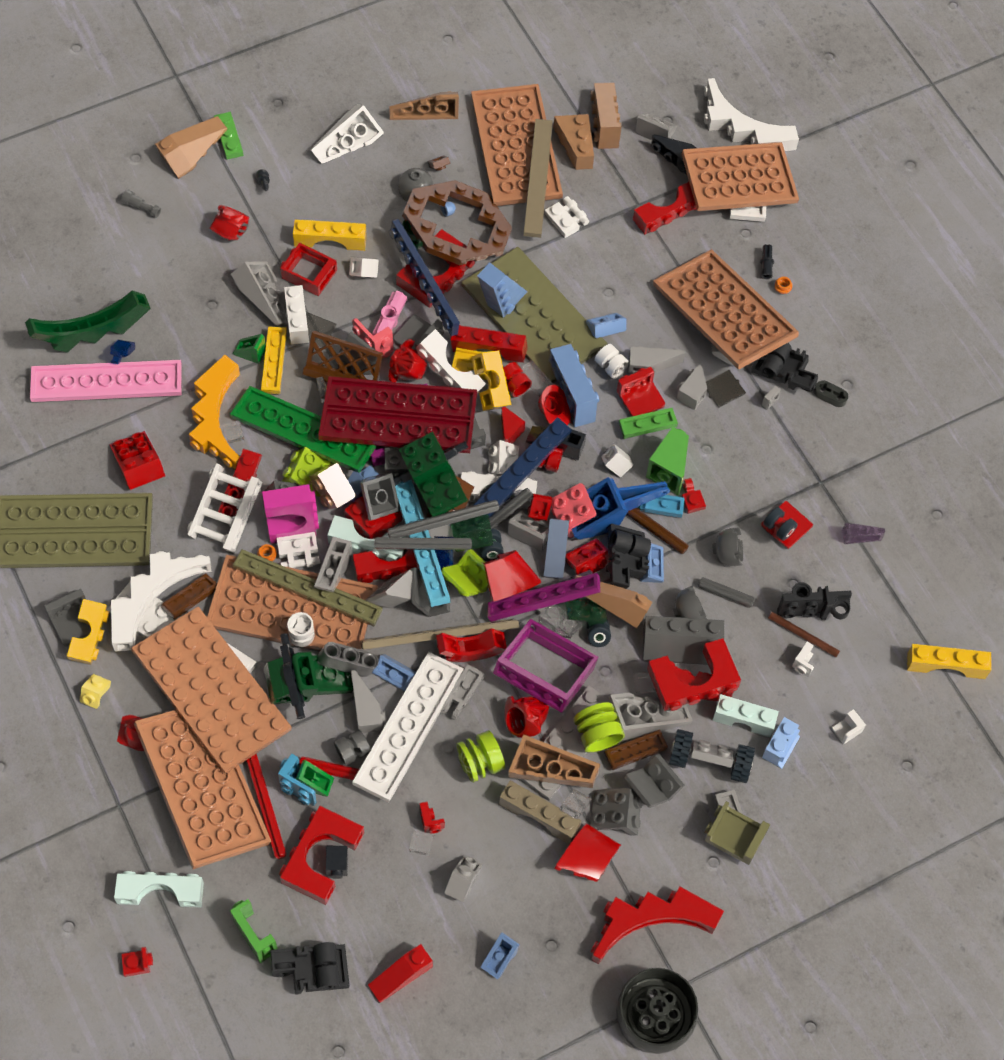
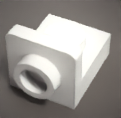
(801, 662)

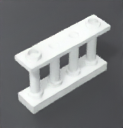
(236, 522)

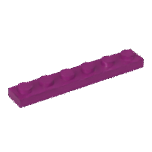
(544, 597)

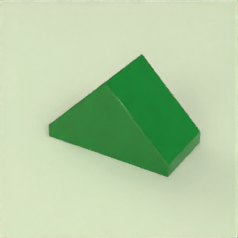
(251, 348)
(315, 778)

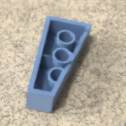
(499, 290)
(575, 384)

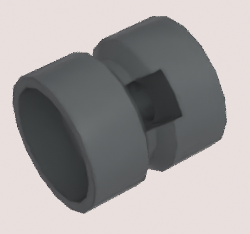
(352, 747)

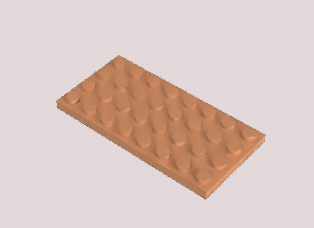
(506, 136)
(725, 309)
(262, 609)
(211, 689)
(207, 807)

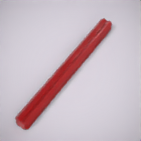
(266, 807)

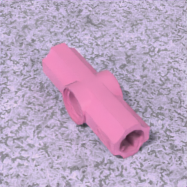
(393, 308)

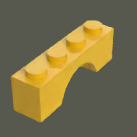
(350, 235)
(969, 662)

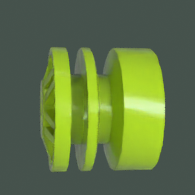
(598, 727)
(478, 757)

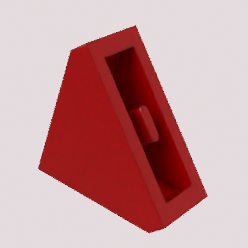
(511, 425)

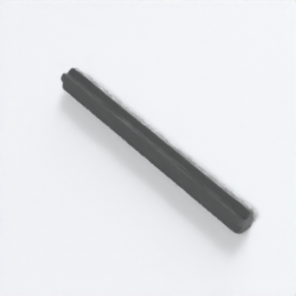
(443, 519)

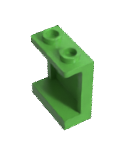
(261, 948)

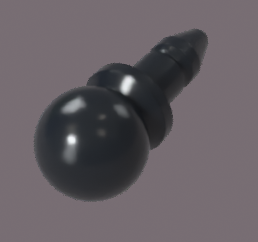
(262, 178)

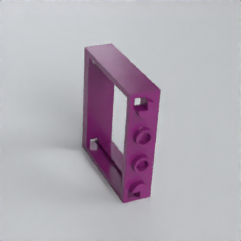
(531, 683)

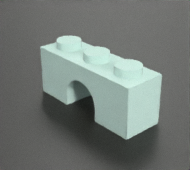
(733, 710)

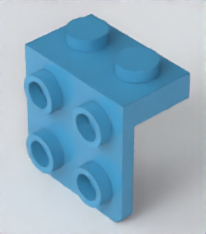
(289, 785)

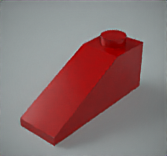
(401, 973)

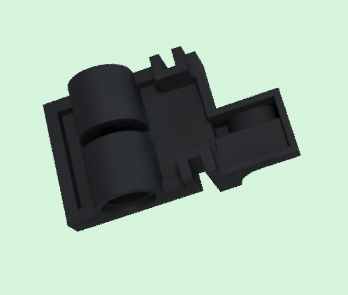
(786, 365)
(627, 554)
(808, 603)
(315, 967)

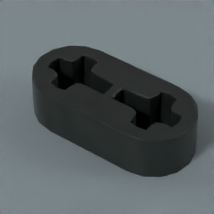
(831, 393)

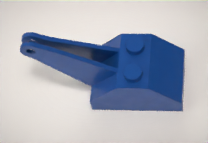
(614, 503)

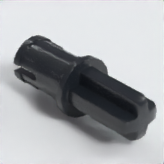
(767, 262)

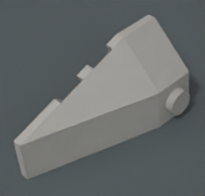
(258, 284)
(643, 715)

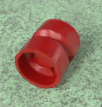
(516, 381)
(553, 460)

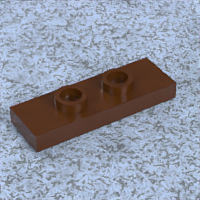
(189, 596)
(636, 750)

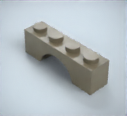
(524, 802)

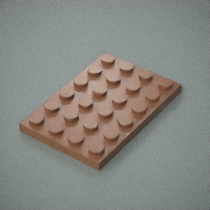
(739, 176)

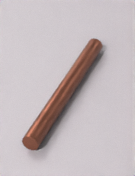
(804, 634)

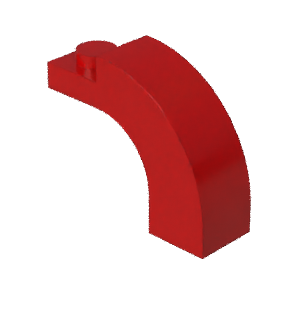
(471, 648)

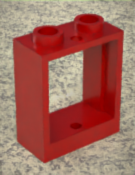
(328, 265)

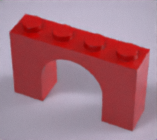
(411, 285)
(675, 693)
(323, 826)

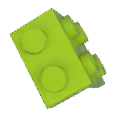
(302, 465)
(467, 575)

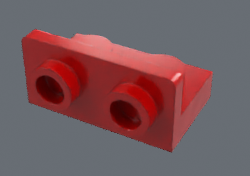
(588, 557)

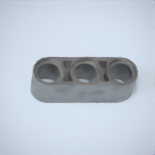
(356, 656)

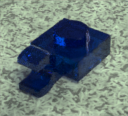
(121, 349)

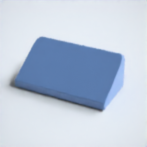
(607, 325)
(656, 565)
(394, 672)

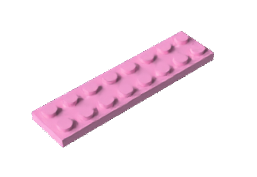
(106, 380)

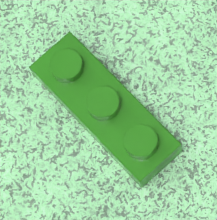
(230, 139)
(648, 423)

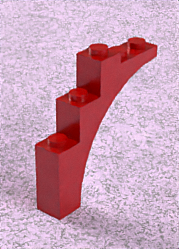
(682, 909)

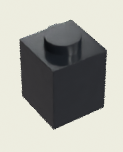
(337, 861)

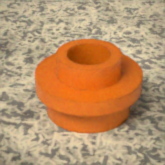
(785, 281)
(266, 548)

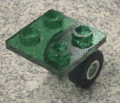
(481, 534)
(595, 615)

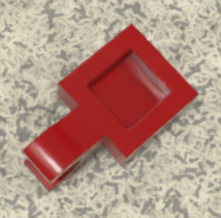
(692, 499)

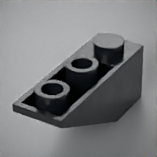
(671, 150)
(571, 445)

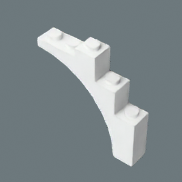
(740, 127)
(164, 572)

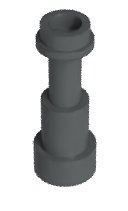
(130, 198)

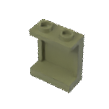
(735, 833)

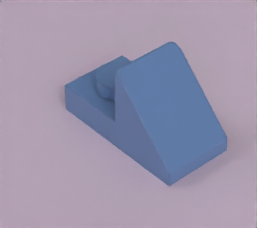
(356, 478)
(500, 955)

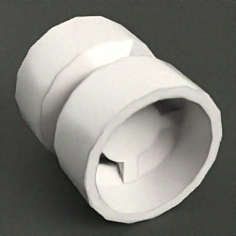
(612, 361)
(301, 629)

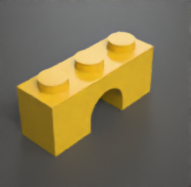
(491, 367)
(85, 649)

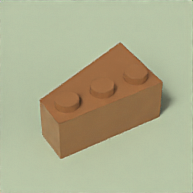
(577, 139)

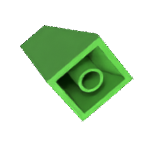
(669, 460)

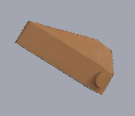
(188, 145)
(622, 602)

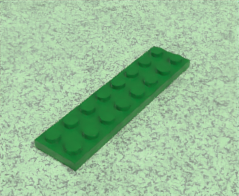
(297, 428)

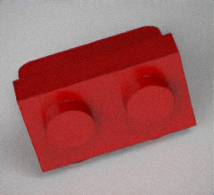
(640, 392)

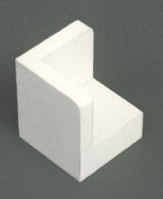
(363, 267)
(617, 460)
(849, 727)

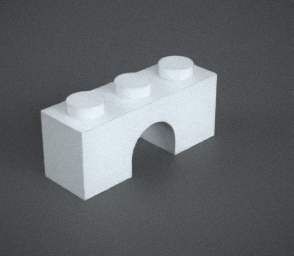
(296, 315)

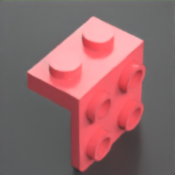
(380, 342)
(573, 506)

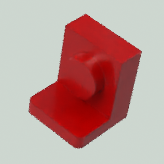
(539, 507)
(427, 816)
(137, 962)

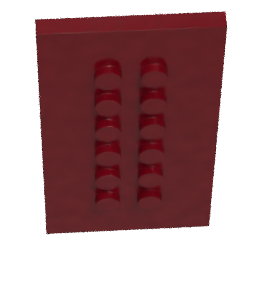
(396, 413)

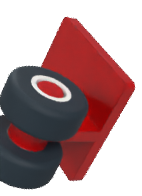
(786, 524)

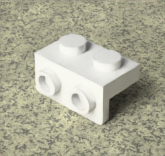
(501, 457)

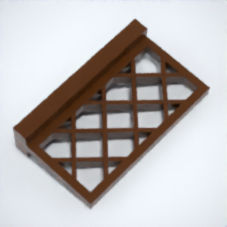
(318, 370)

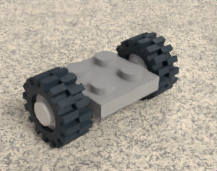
(718, 755)

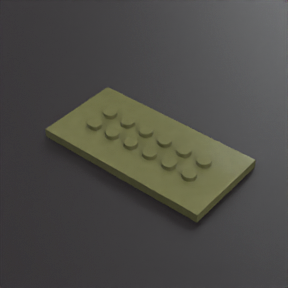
(540, 314)
(75, 530)

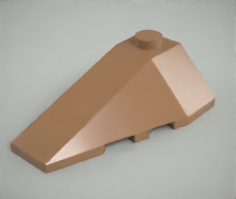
(435, 106)

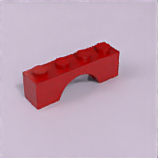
(651, 217)
(510, 345)
(370, 567)

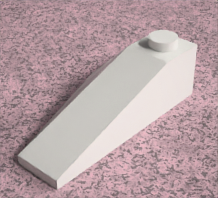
(351, 132)

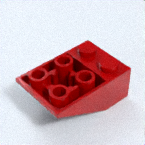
(137, 460)

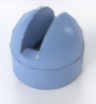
(449, 209)

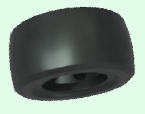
(650, 1037)

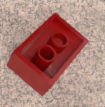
(370, 528)

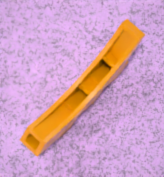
(211, 390)

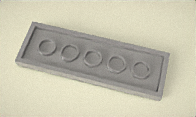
(567, 738)

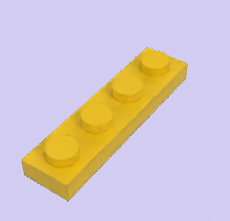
(274, 360)

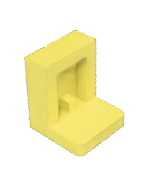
(93, 690)

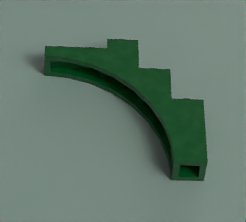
(92, 327)

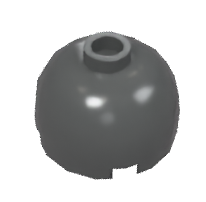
(413, 179)
(729, 547)
(688, 605)

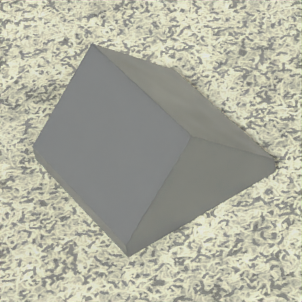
(649, 125)
(528, 530)
(393, 591)

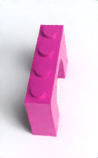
(299, 509)

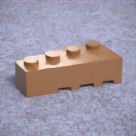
(551, 764)

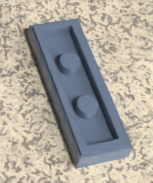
(556, 548)

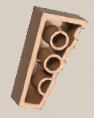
(606, 115)

